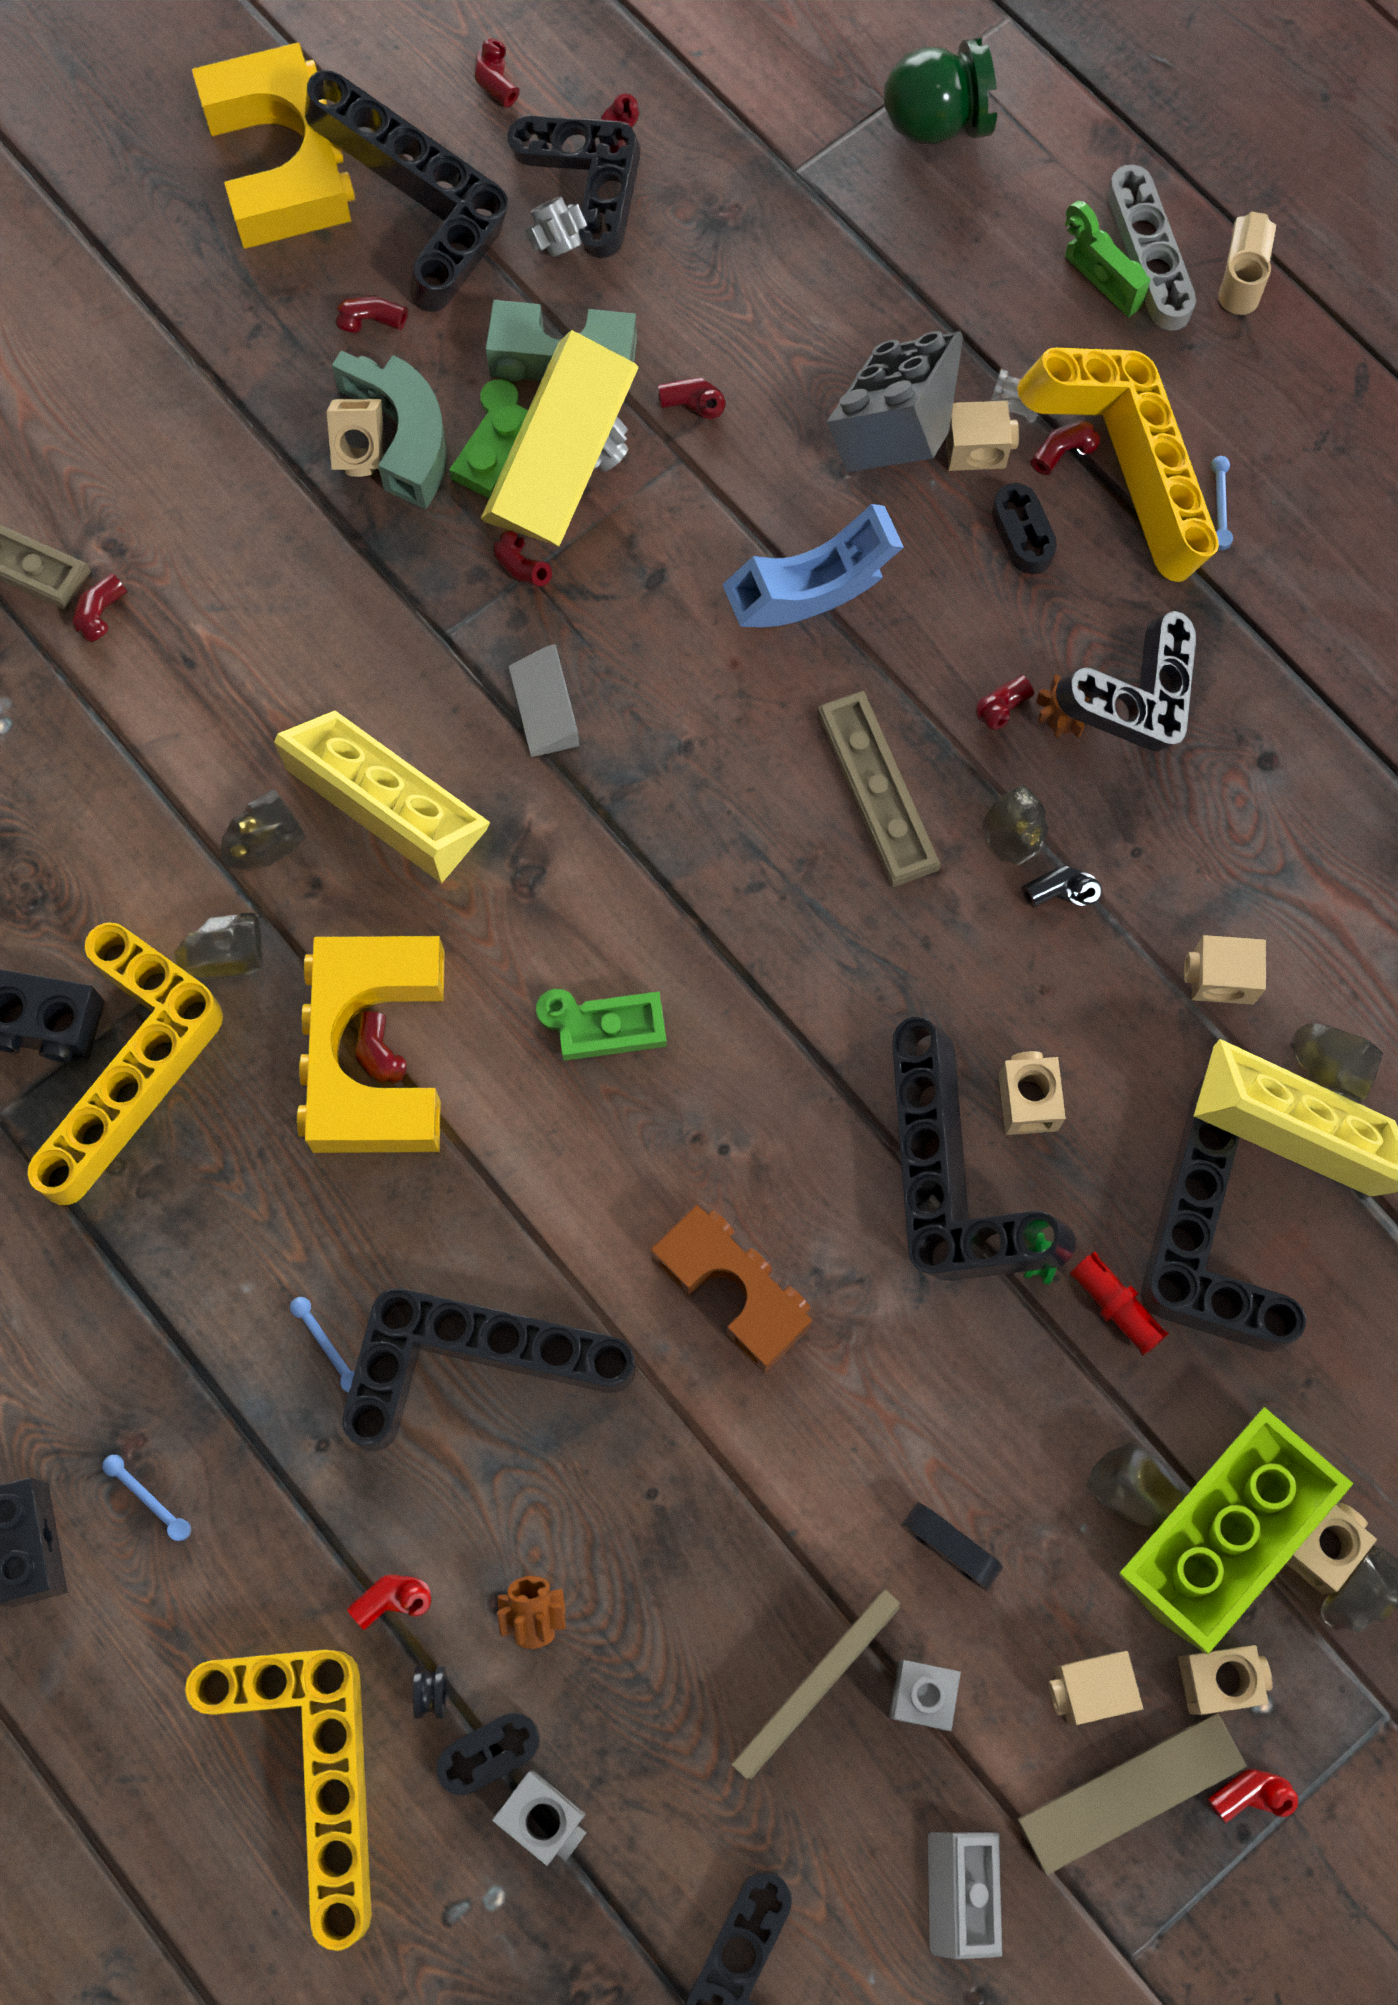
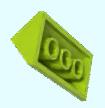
(1234, 1531)

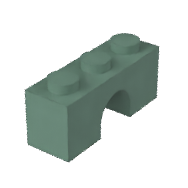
(522, 350)

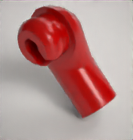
(393, 1594)
(1256, 1790)

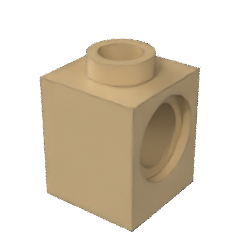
(362, 416)
(980, 436)
(1227, 969)
(1028, 1116)
(1326, 1573)
(1200, 1682)
(1095, 1688)

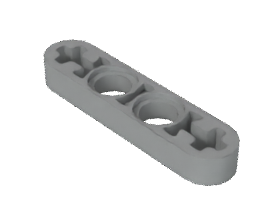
(1154, 246)

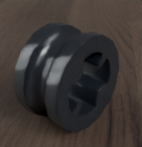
(429, 1692)

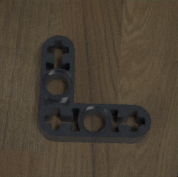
(596, 158)
(1149, 719)
(714, 1975)

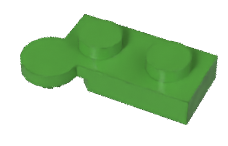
(1102, 262)
(491, 443)
(603, 1024)

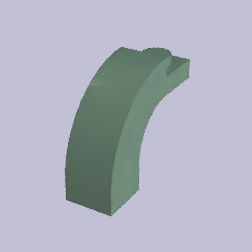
(418, 453)

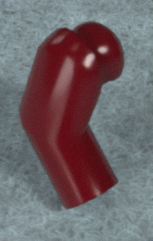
(1077, 434)
(519, 567)

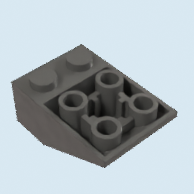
(898, 403)

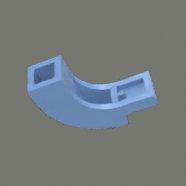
(805, 585)

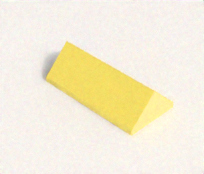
(560, 440)
(381, 792)
(1299, 1120)

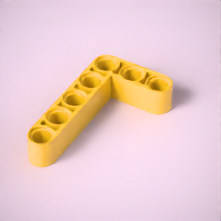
(1146, 440)
(130, 1065)
(319, 1768)

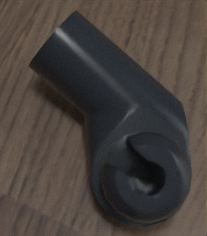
(1064, 884)

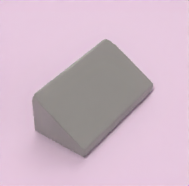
(544, 702)
(964, 1895)

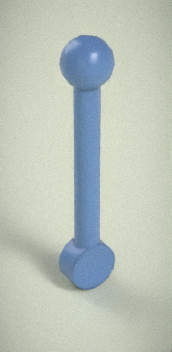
(1220, 466)
(300, 1308)
(177, 1529)

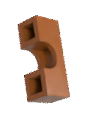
(701, 1251)

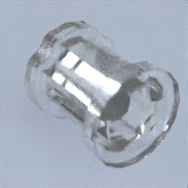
(1007, 391)

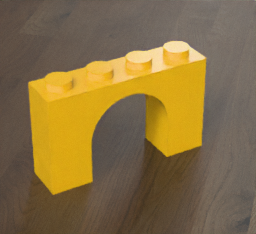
(308, 188)
(345, 980)

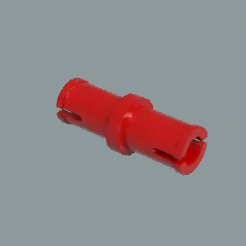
(1119, 1303)

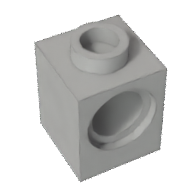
(924, 1695)
(515, 1819)

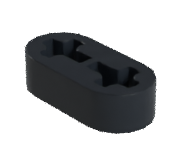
(1033, 524)
(952, 1546)
(480, 1741)

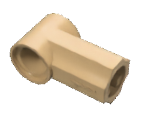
(1247, 263)

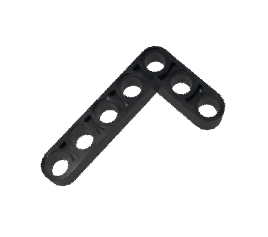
(416, 179)
(947, 1171)
(1189, 1267)
(472, 1346)

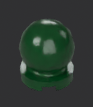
(940, 92)

